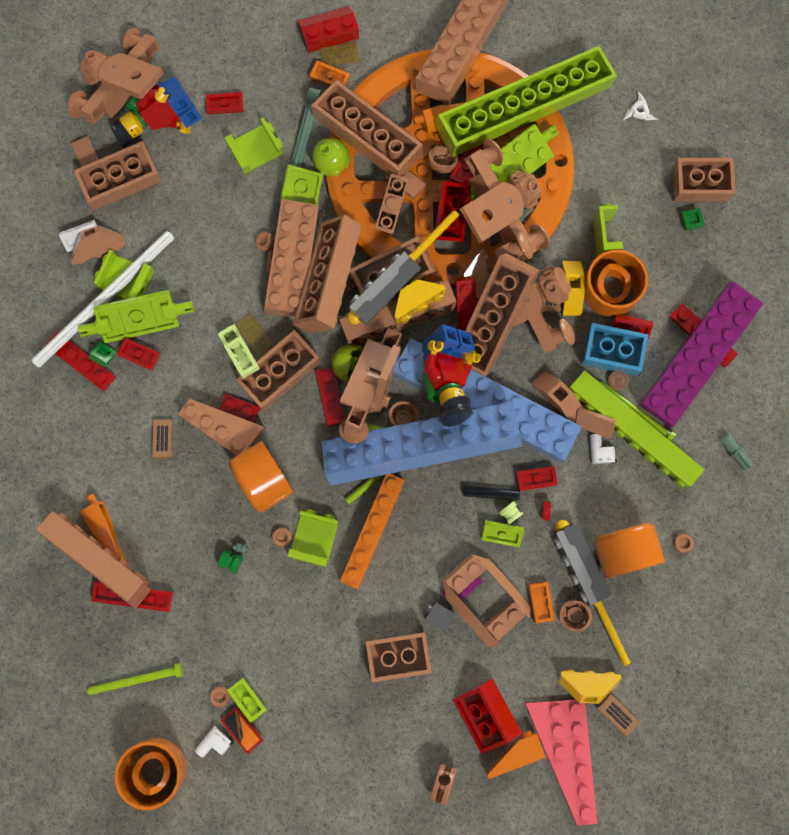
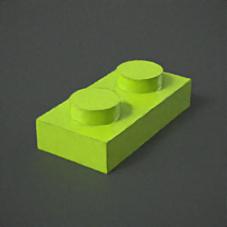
(502, 533)
(246, 700)

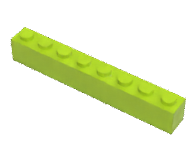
(637, 431)

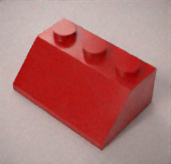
(329, 29)
(453, 197)
(487, 716)

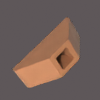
(392, 204)
(95, 243)
(477, 268)
(557, 395)

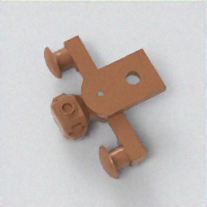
(116, 77)
(501, 201)
(550, 287)
(368, 389)

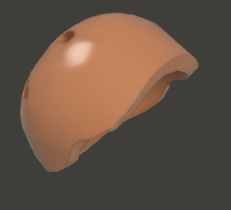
(441, 163)
(403, 417)
(575, 615)

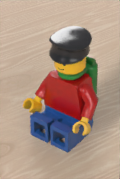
(160, 109)
(448, 373)

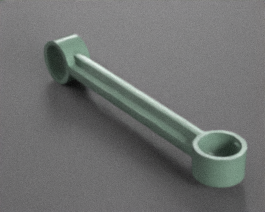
(305, 130)

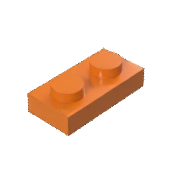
(328, 74)

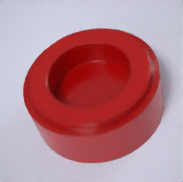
(546, 510)

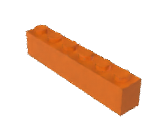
(372, 531)

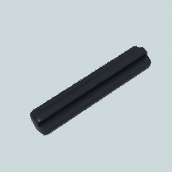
(491, 493)

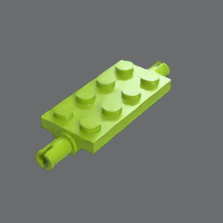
(523, 154)
(136, 316)

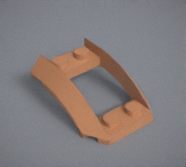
(503, 620)

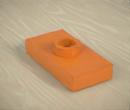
(541, 602)

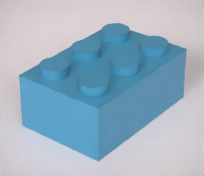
(614, 349)

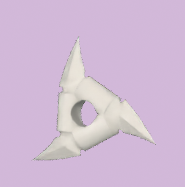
(641, 103)

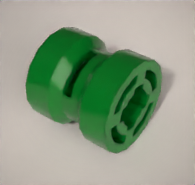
(230, 561)

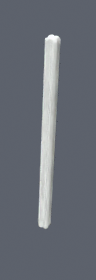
(103, 298)

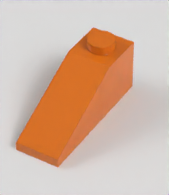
(520, 753)

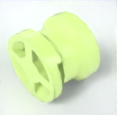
(511, 513)

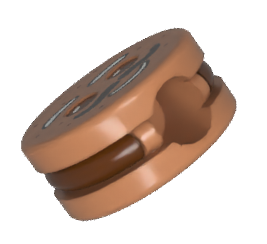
(443, 784)

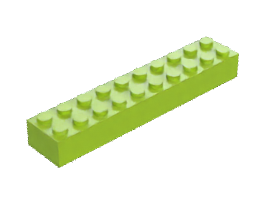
(525, 101)

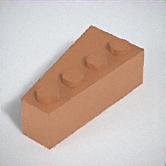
(224, 428)

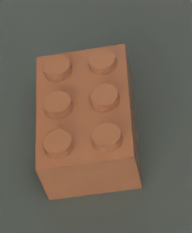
(703, 179)
(398, 657)

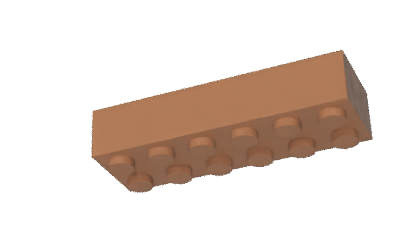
(367, 130)
(290, 257)
(327, 274)
(499, 309)
(377, 328)
(92, 558)

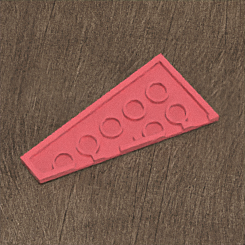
(566, 742)

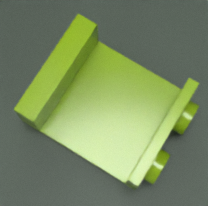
(255, 147)
(604, 213)
(113, 266)
(314, 538)

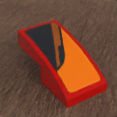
(242, 730)

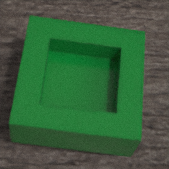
(692, 219)
(102, 354)

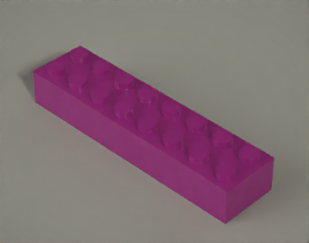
(700, 354)

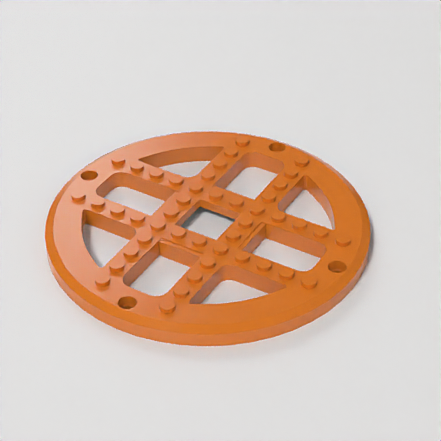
(350, 194)

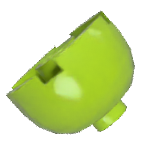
(331, 156)
(345, 360)

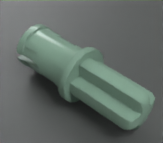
(737, 452)

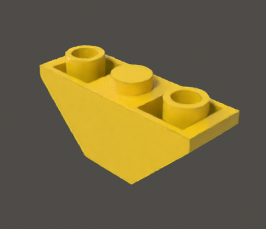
(575, 276)
(416, 298)
(589, 686)

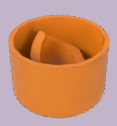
(622, 266)
(260, 477)
(629, 550)
(124, 783)

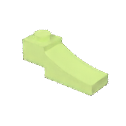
(238, 351)

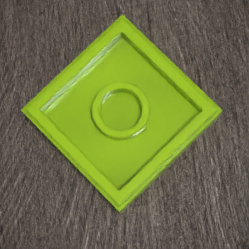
(301, 185)

